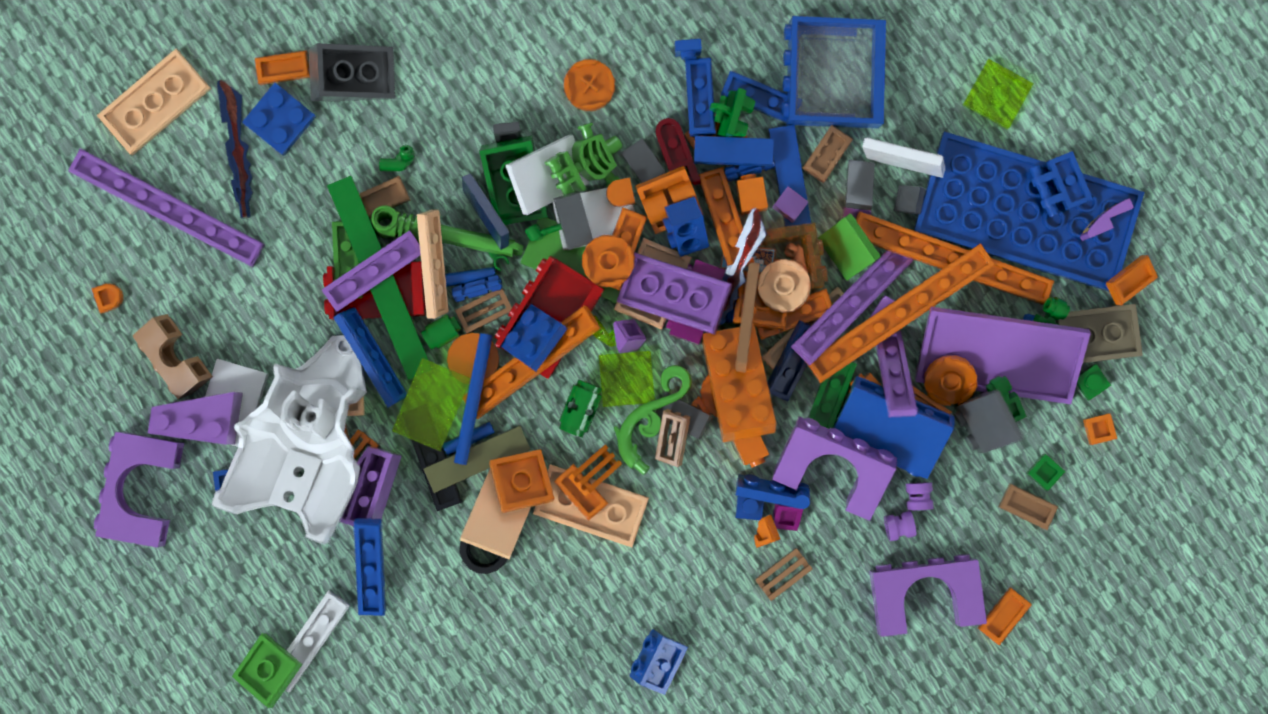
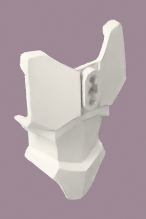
(297, 431)

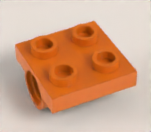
(664, 191)

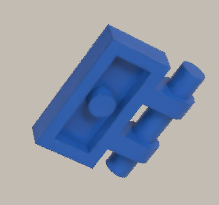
(1068, 181)

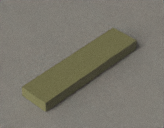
(448, 473)

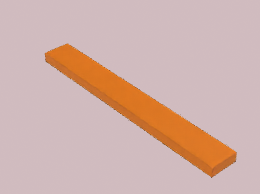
(940, 254)
(901, 312)

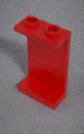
(409, 282)

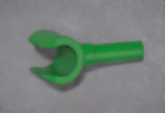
(535, 233)
(495, 257)

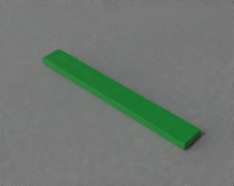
(386, 293)

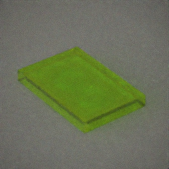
(431, 404)

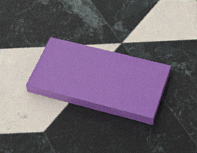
(675, 293)

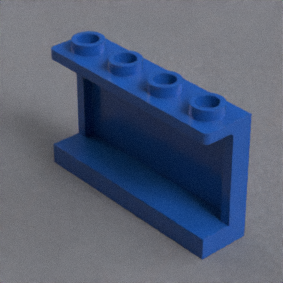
(912, 439)

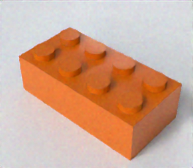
(739, 397)

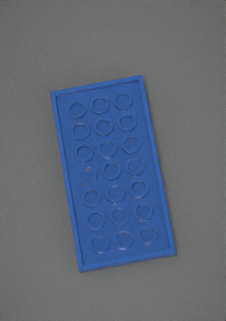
(993, 203)

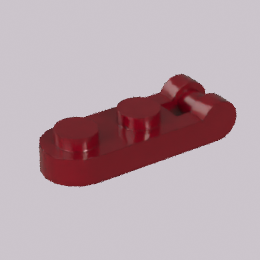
(675, 148)

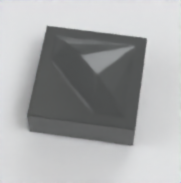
(507, 131)
(909, 199)

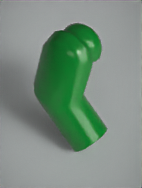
(400, 162)

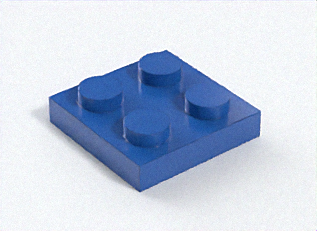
(279, 119)
(533, 337)

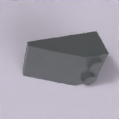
(351, 72)
(987, 422)

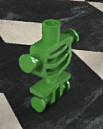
(591, 159)

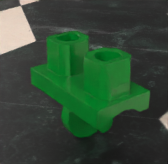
(728, 113)

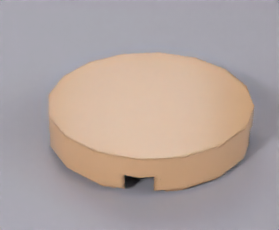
(784, 285)

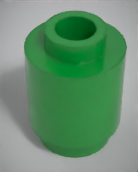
(441, 332)

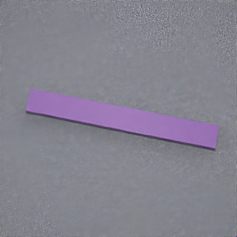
(166, 207)

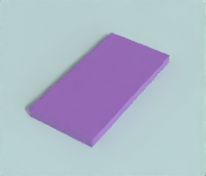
(1034, 356)

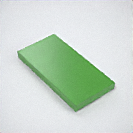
(552, 246)

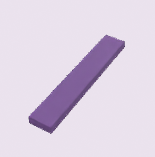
(850, 305)

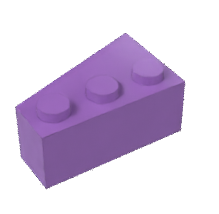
(199, 419)
(373, 486)

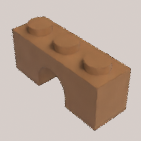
(158, 342)

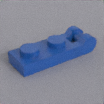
(772, 491)

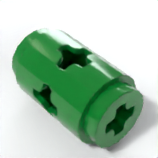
(585, 397)

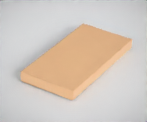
(154, 102)
(615, 522)

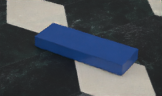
(700, 97)
(768, 100)
(733, 151)

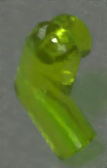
(603, 336)

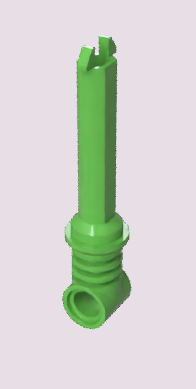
(450, 235)

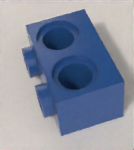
(685, 227)

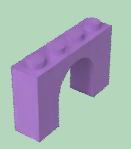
(812, 440)
(116, 518)
(891, 584)

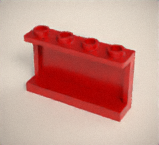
(556, 292)

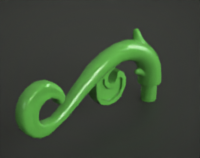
(647, 410)

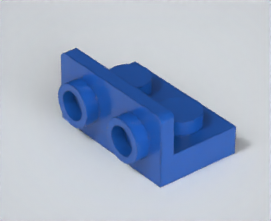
(657, 662)

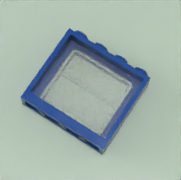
(834, 72)

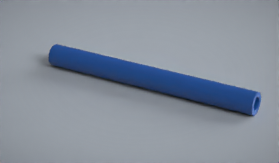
(473, 399)

